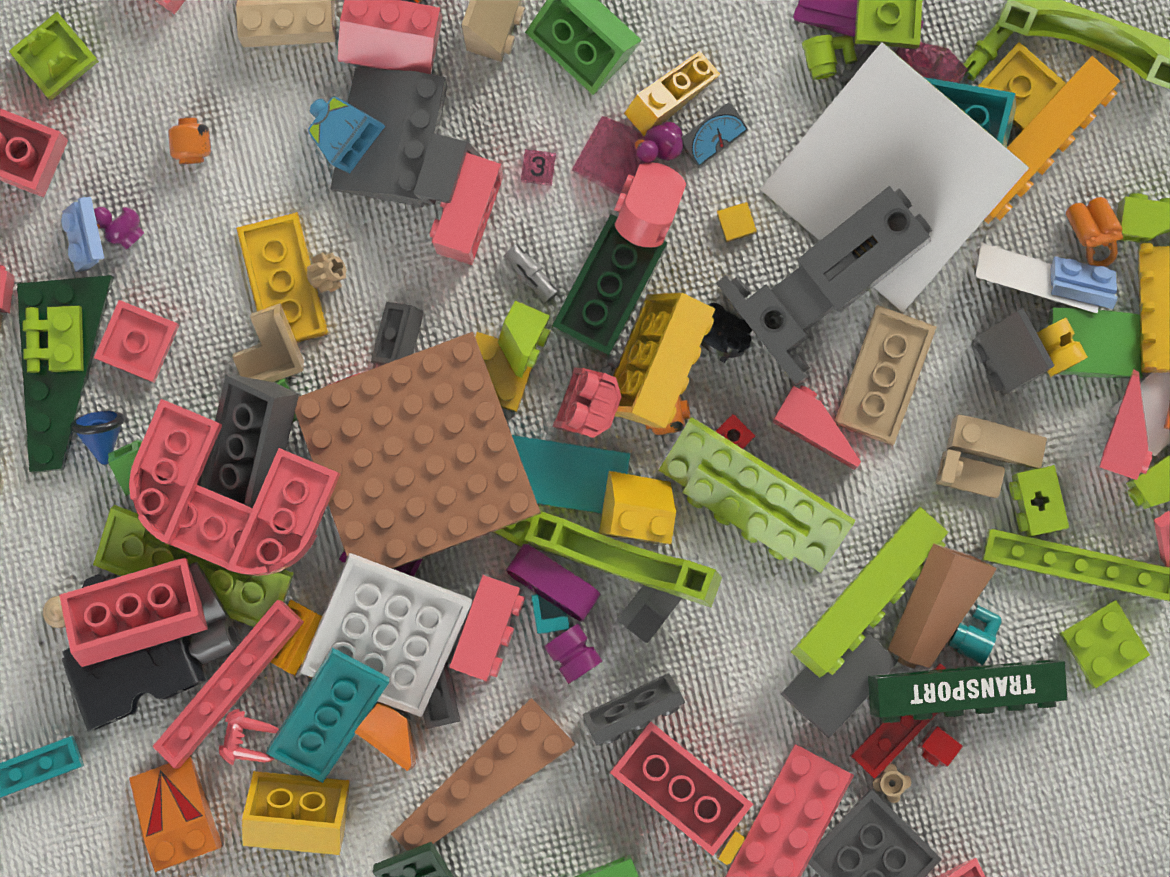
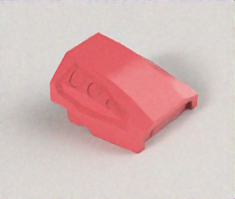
(588, 403)

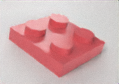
(136, 341)

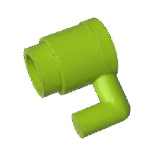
(821, 54)

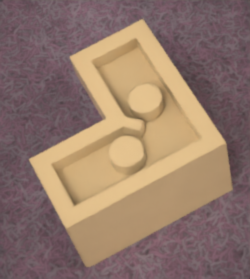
(278, 352)

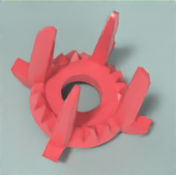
(231, 749)

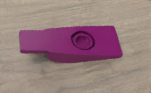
(830, 15)

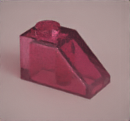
(934, 62)

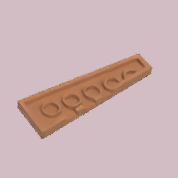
(503, 762)

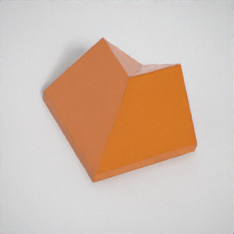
(389, 734)

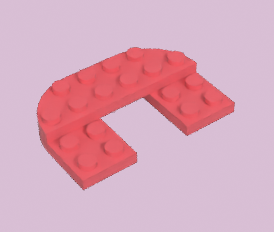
(211, 525)

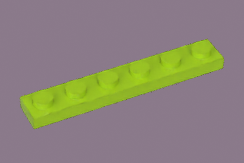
(1077, 564)

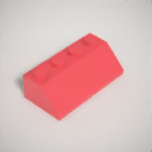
(132, 612)

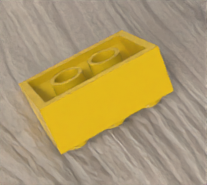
(295, 813)

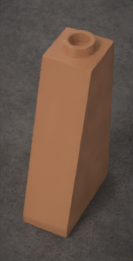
(938, 604)

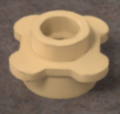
(901, 783)

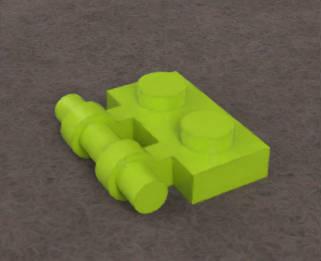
(64, 339)

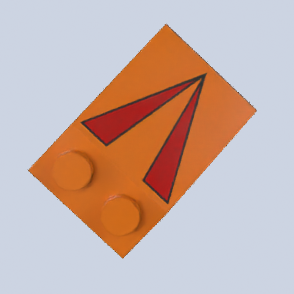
(174, 814)

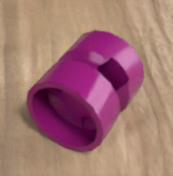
(573, 653)

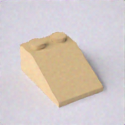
(490, 26)

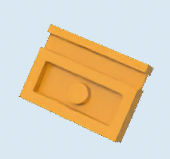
(290, 655)

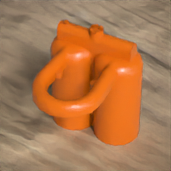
(1094, 227)

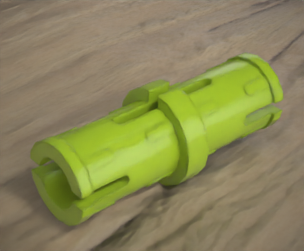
(986, 50)

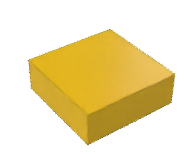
(736, 222)

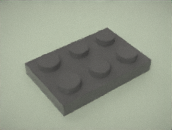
(633, 709)

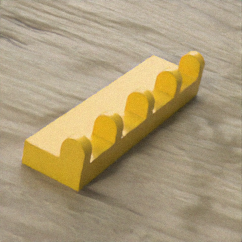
(1154, 307)

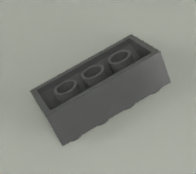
(254, 425)

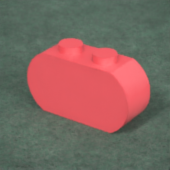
(649, 204)

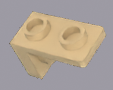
(969, 475)

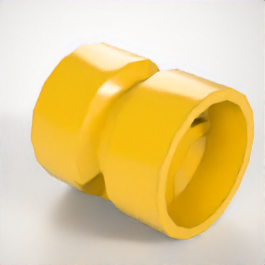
(1061, 347)

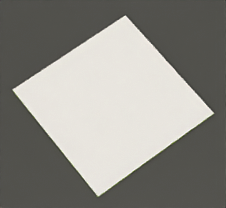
(903, 135)

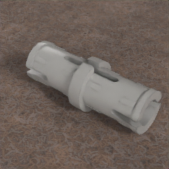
(531, 273)

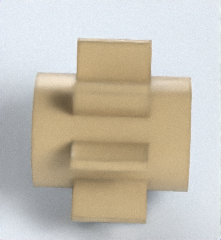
(326, 272)

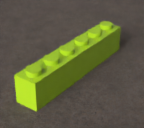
(869, 593)

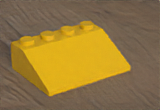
(660, 357)

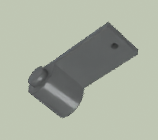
(222, 634)

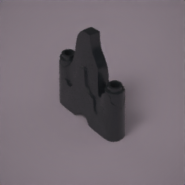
(114, 686)

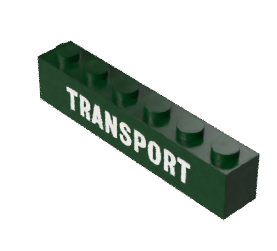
(967, 689)

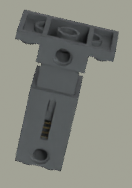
(830, 276)

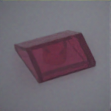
(609, 155)

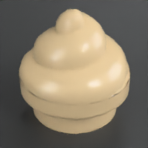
(53, 613)

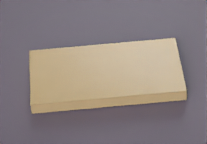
(884, 375)

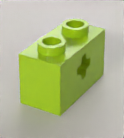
(1045, 486)

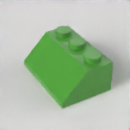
(584, 39)

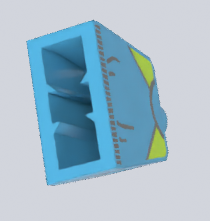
(342, 132)

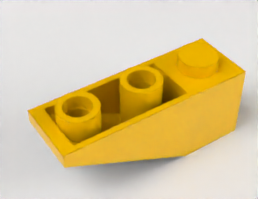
(671, 92)

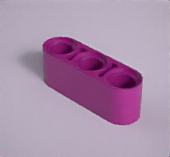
(553, 582)

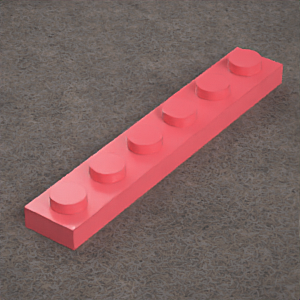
(228, 684)

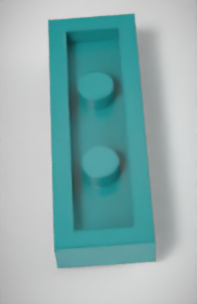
(39, 766)

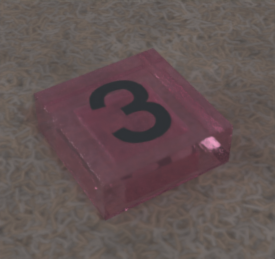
(538, 167)

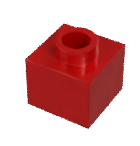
(735, 424)
(939, 747)

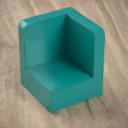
(548, 617)

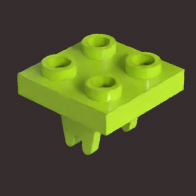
(53, 56)

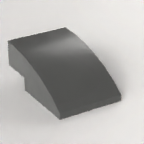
(833, 698)

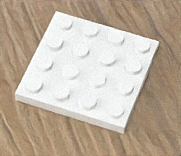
(392, 627)

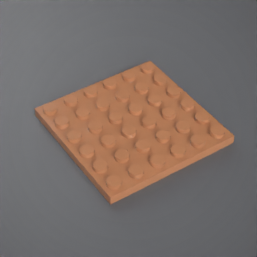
(417, 455)

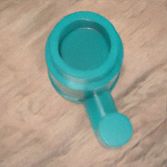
(974, 642)

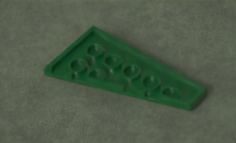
(56, 396)

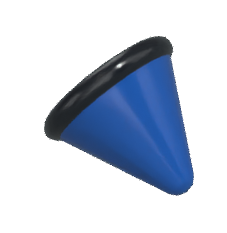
(99, 432)

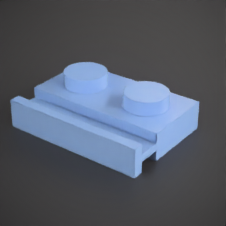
(83, 234)
(1083, 282)

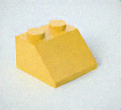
(638, 509)

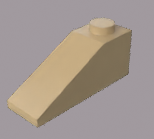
(996, 441)

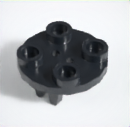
(728, 335)

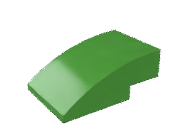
(1108, 340)

